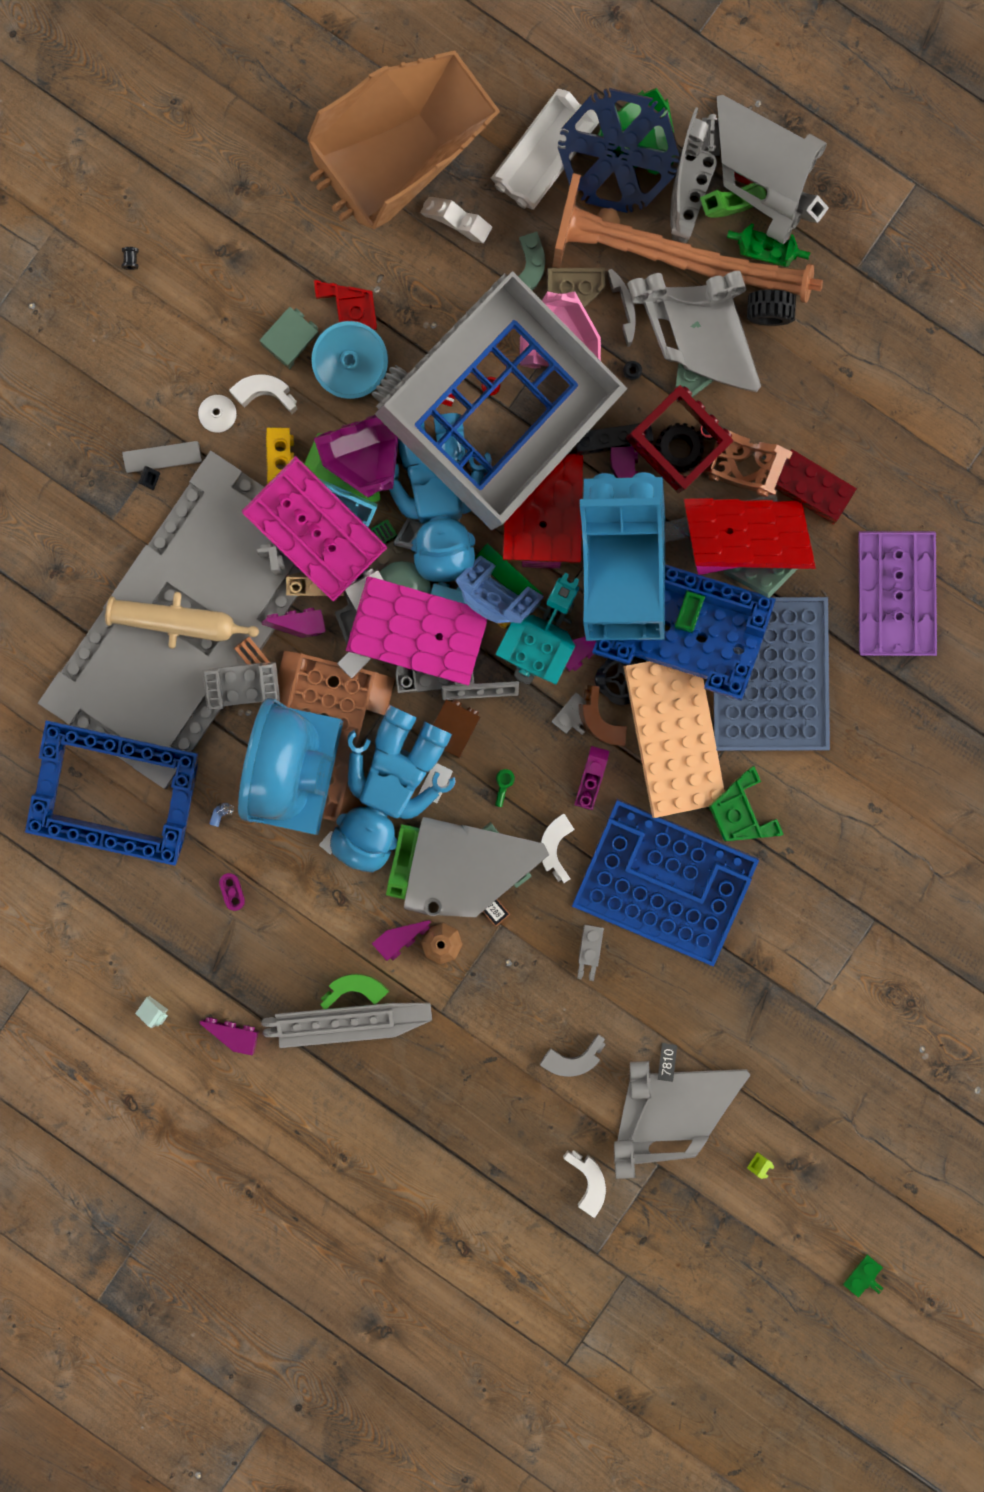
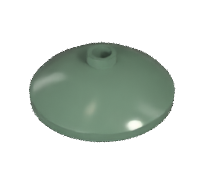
(405, 574)

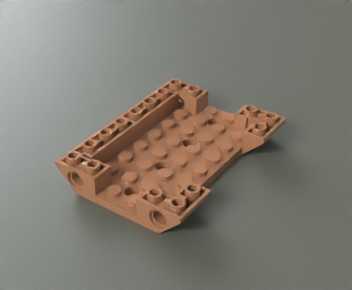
(306, 688)

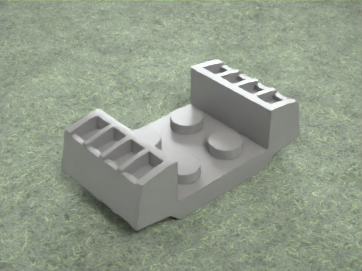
(240, 684)

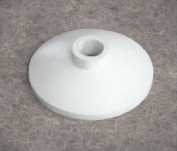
(220, 422)

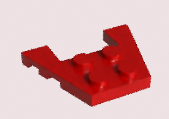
(352, 302)

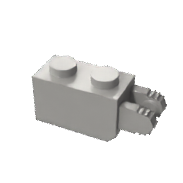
(590, 949)

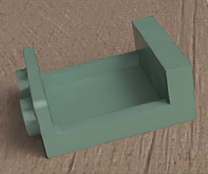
(289, 336)

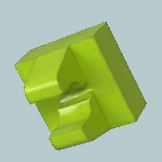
(760, 1165)

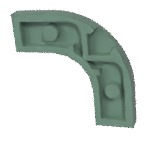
(534, 259)

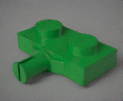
(864, 1277)

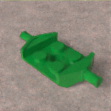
(754, 242)

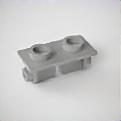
(712, 139)

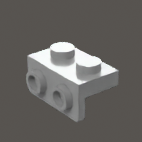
(276, 561)

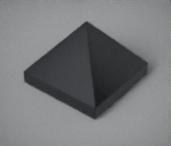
(149, 477)

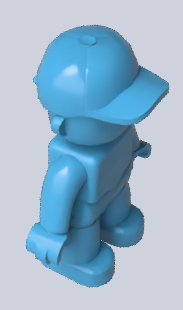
(442, 542)
(366, 833)

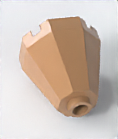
(444, 933)

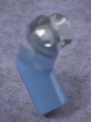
(220, 811)

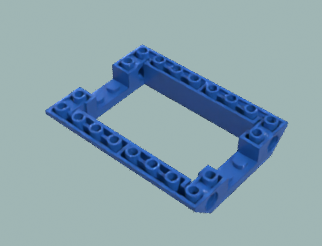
(44, 823)

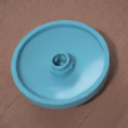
(349, 359)

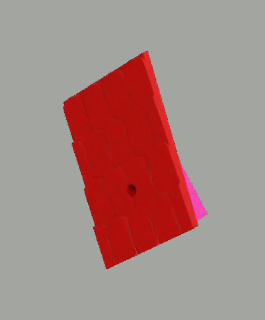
(558, 508)
(748, 534)

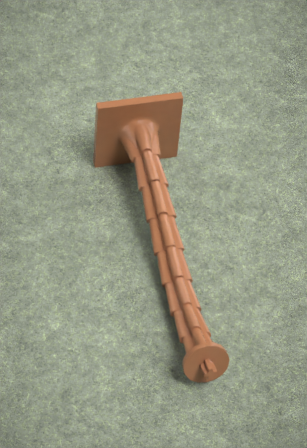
(586, 227)

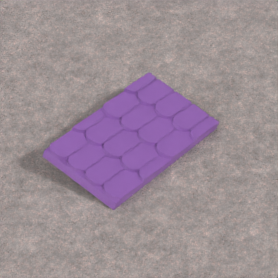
(897, 593)

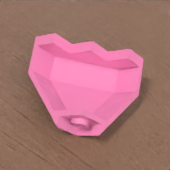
(574, 316)

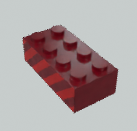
(814, 487)

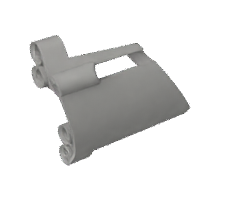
(768, 158)
(718, 346)
(671, 1112)

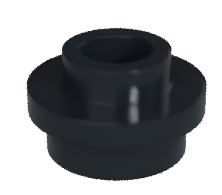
(632, 364)

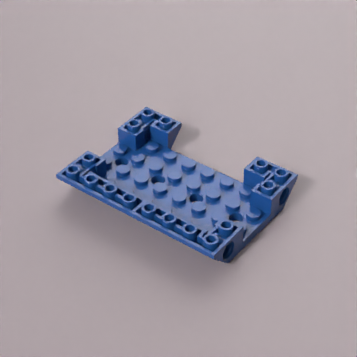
(727, 619)

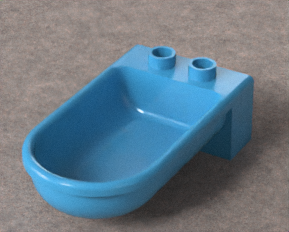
(288, 767)

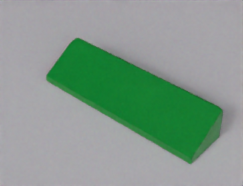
(505, 572)

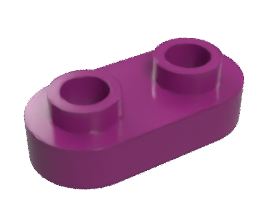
(230, 892)

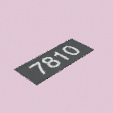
(667, 1062)

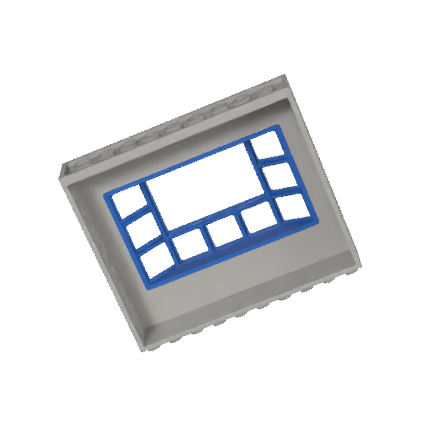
(550, 438)

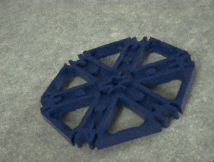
(628, 141)

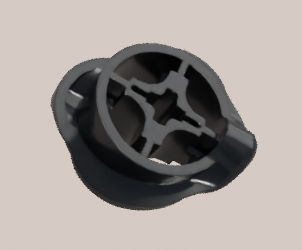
(601, 681)

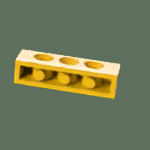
(278, 438)

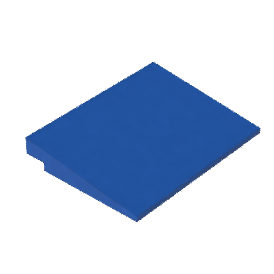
(665, 882)

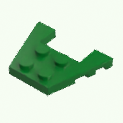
(735, 814)

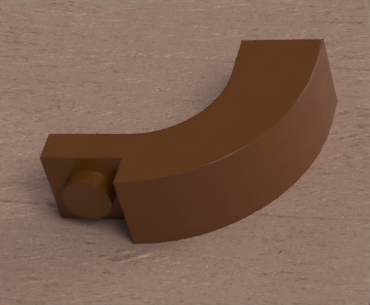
(595, 724)

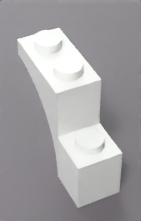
(452, 215)

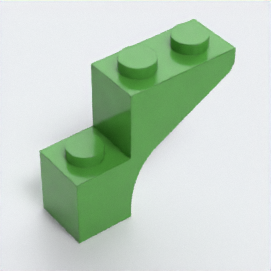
(402, 862)

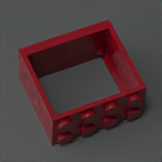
(657, 460)

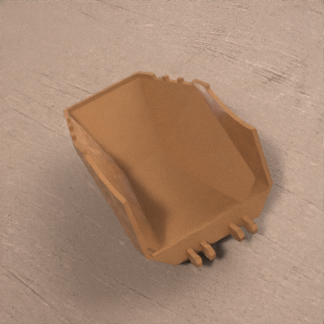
(397, 134)

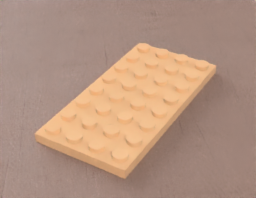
(674, 738)

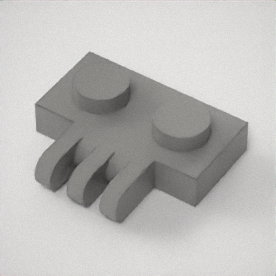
(569, 715)

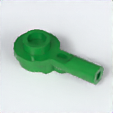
(505, 779)

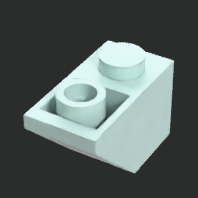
(152, 1012)

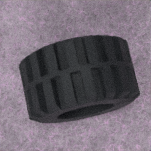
(771, 307)
(687, 434)

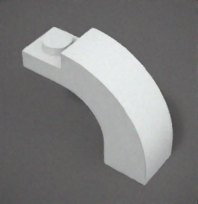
(258, 385)
(553, 834)
(596, 1189)

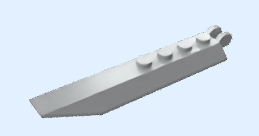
(346, 1023)

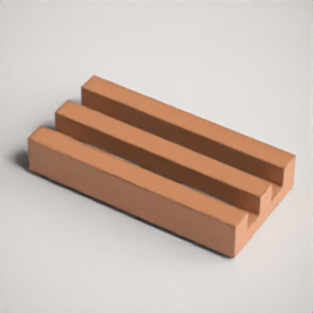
(243, 644)

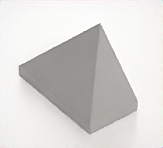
(408, 533)

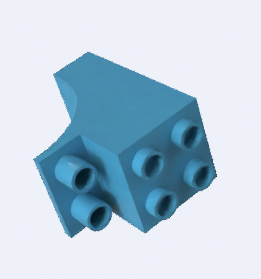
(624, 557)

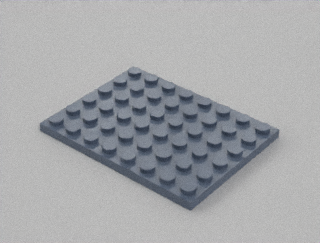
(787, 688)

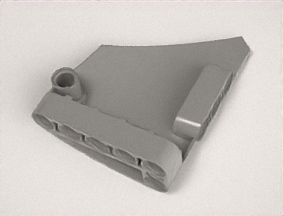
(685, 180)
(466, 867)

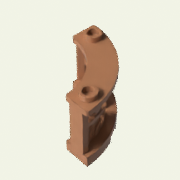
(774, 462)

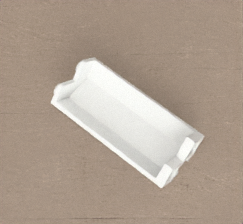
(535, 158)

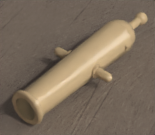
(175, 620)

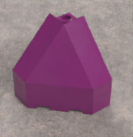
(361, 454)

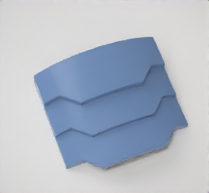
(493, 599)

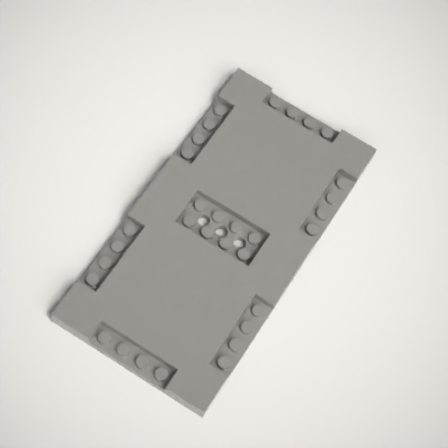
(128, 676)

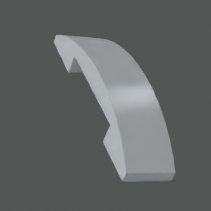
(616, 285)

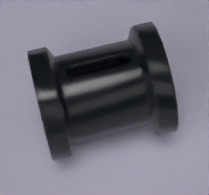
(130, 258)

